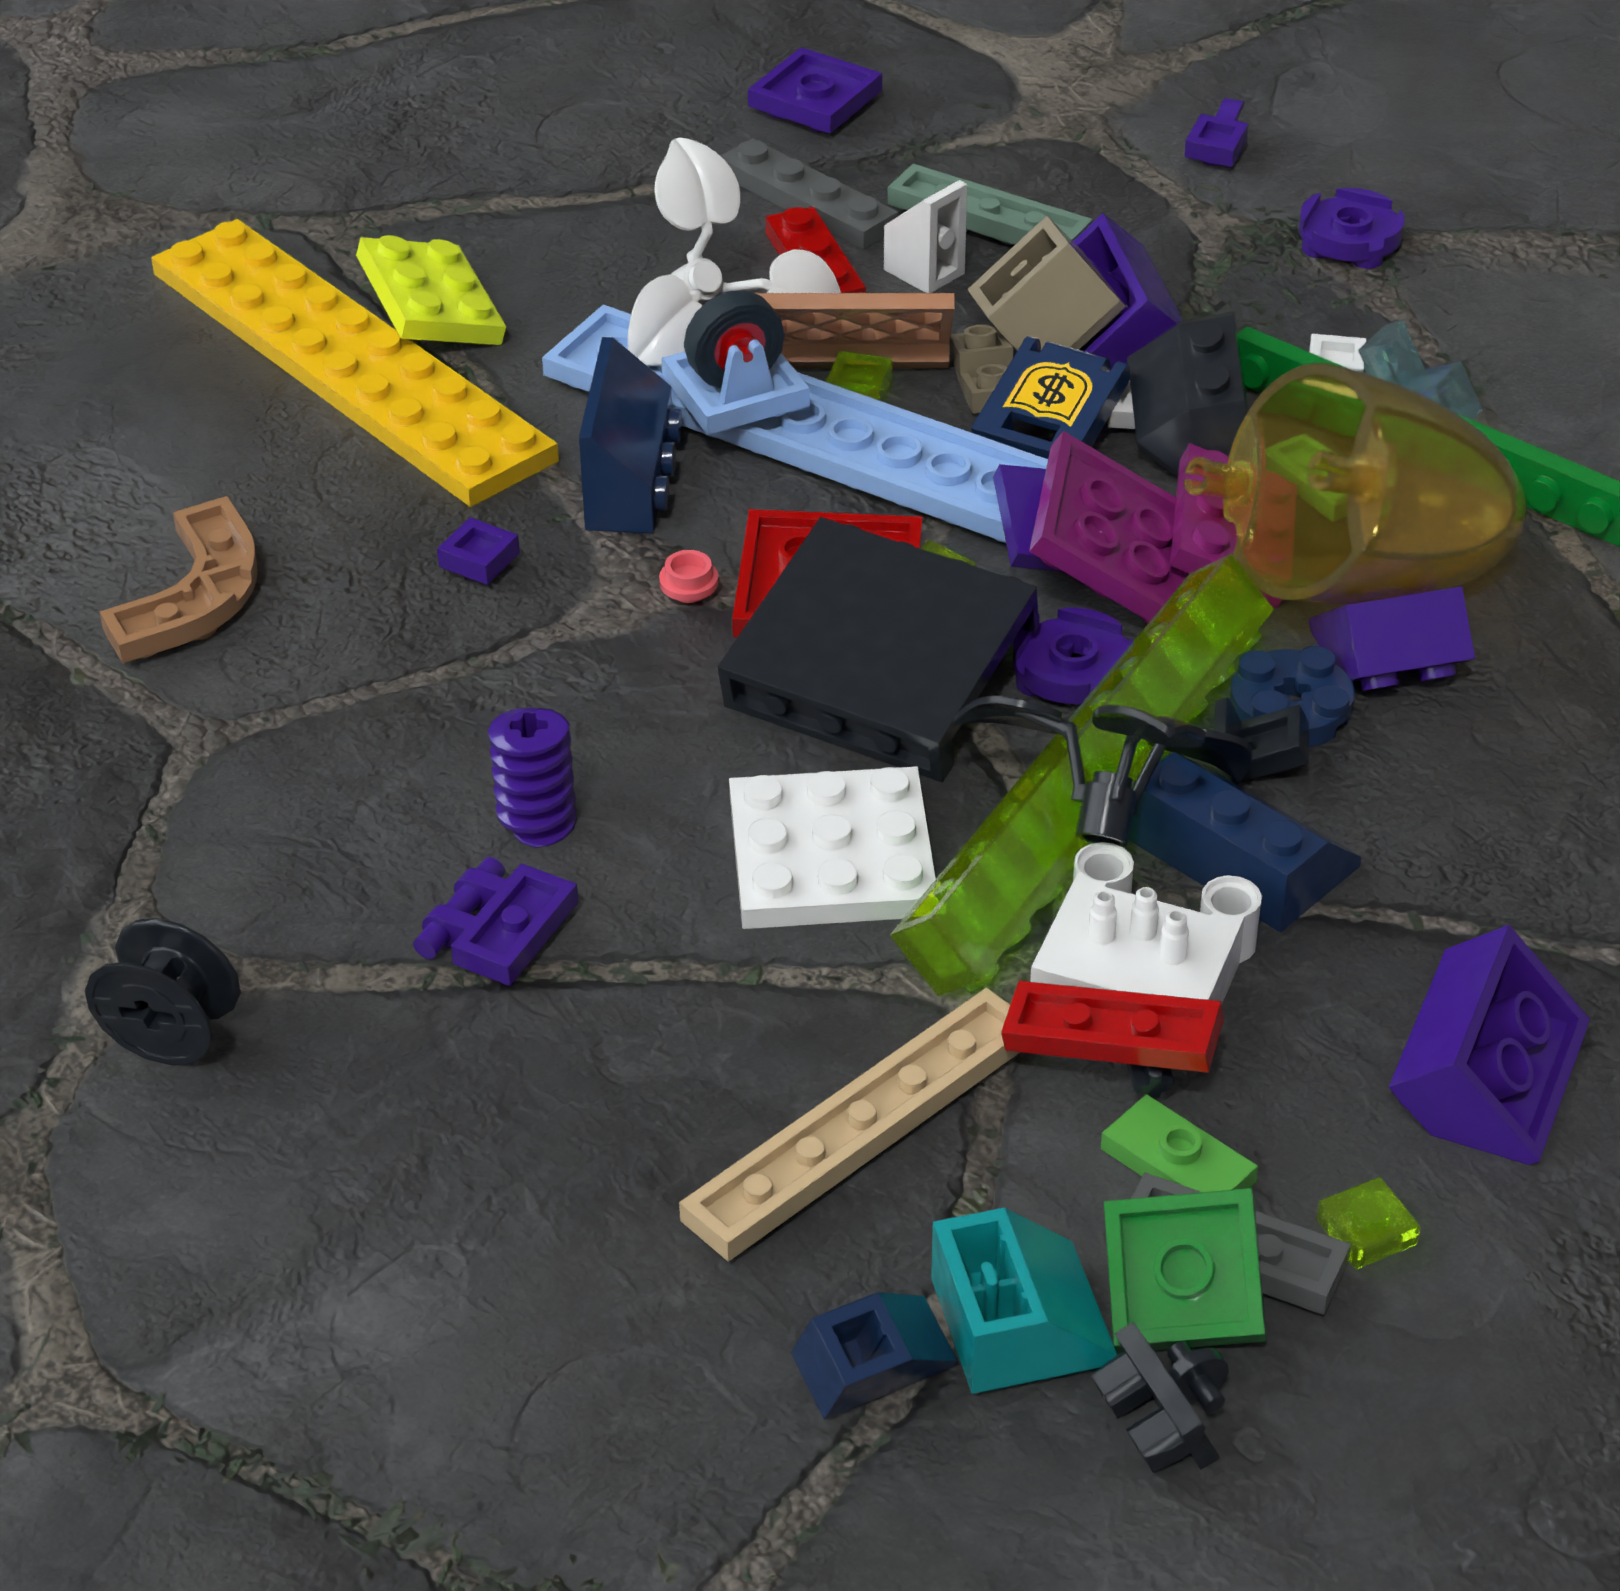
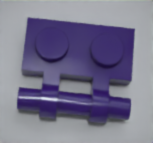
(512, 923)

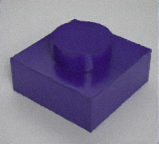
(478, 550)

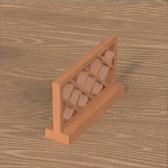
(889, 325)

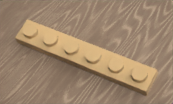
(849, 1128)

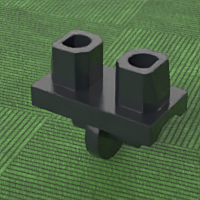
(1174, 1427)

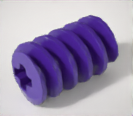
(533, 775)

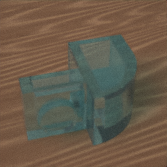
(1394, 358)

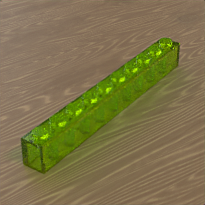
(1029, 838)

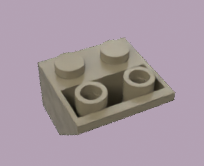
(1046, 291)

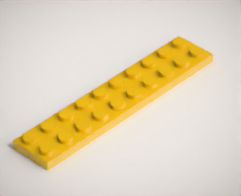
(356, 362)

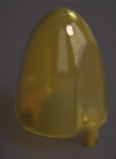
(1361, 491)

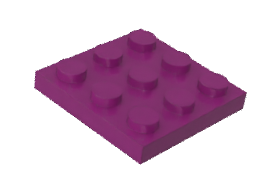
(1106, 528)

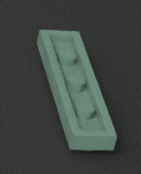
(988, 209)

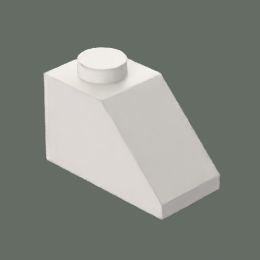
(929, 240)

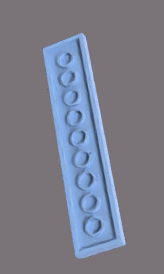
(842, 438)

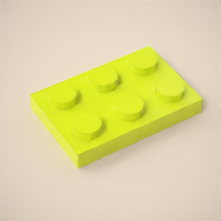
(430, 291)

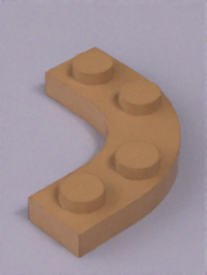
(200, 602)

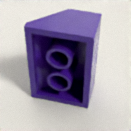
(1138, 285)
(1491, 1049)

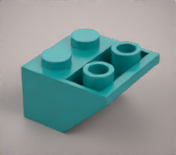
(1015, 1300)

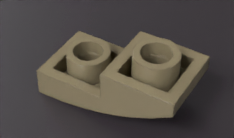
(979, 362)

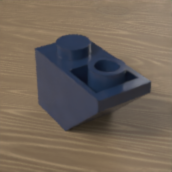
(870, 1350)

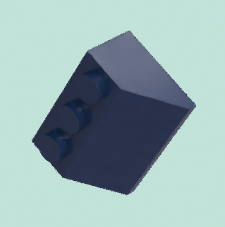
(626, 443)
(1220, 829)

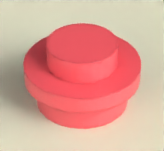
(688, 576)

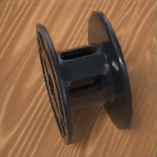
(150, 960)

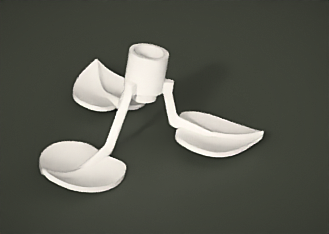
(694, 191)

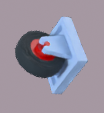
(735, 364)

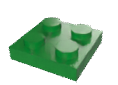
(1186, 1268)

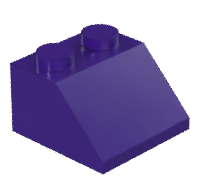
(1398, 636)

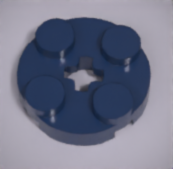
(1310, 673)

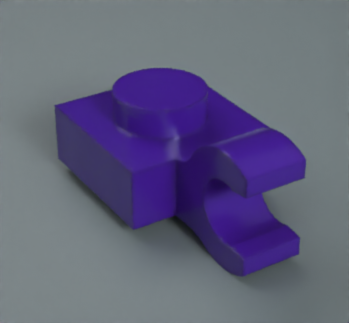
(1220, 137)

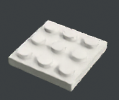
(830, 846)

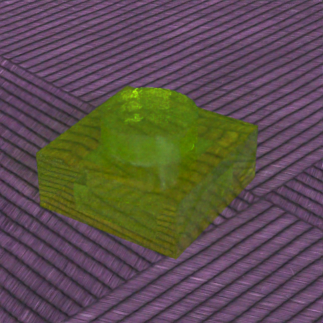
(862, 374)
(1370, 1221)

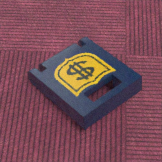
(1053, 390)

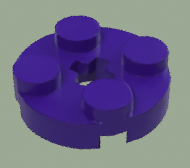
(1351, 227)
(1044, 658)

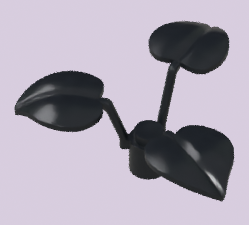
(1109, 800)

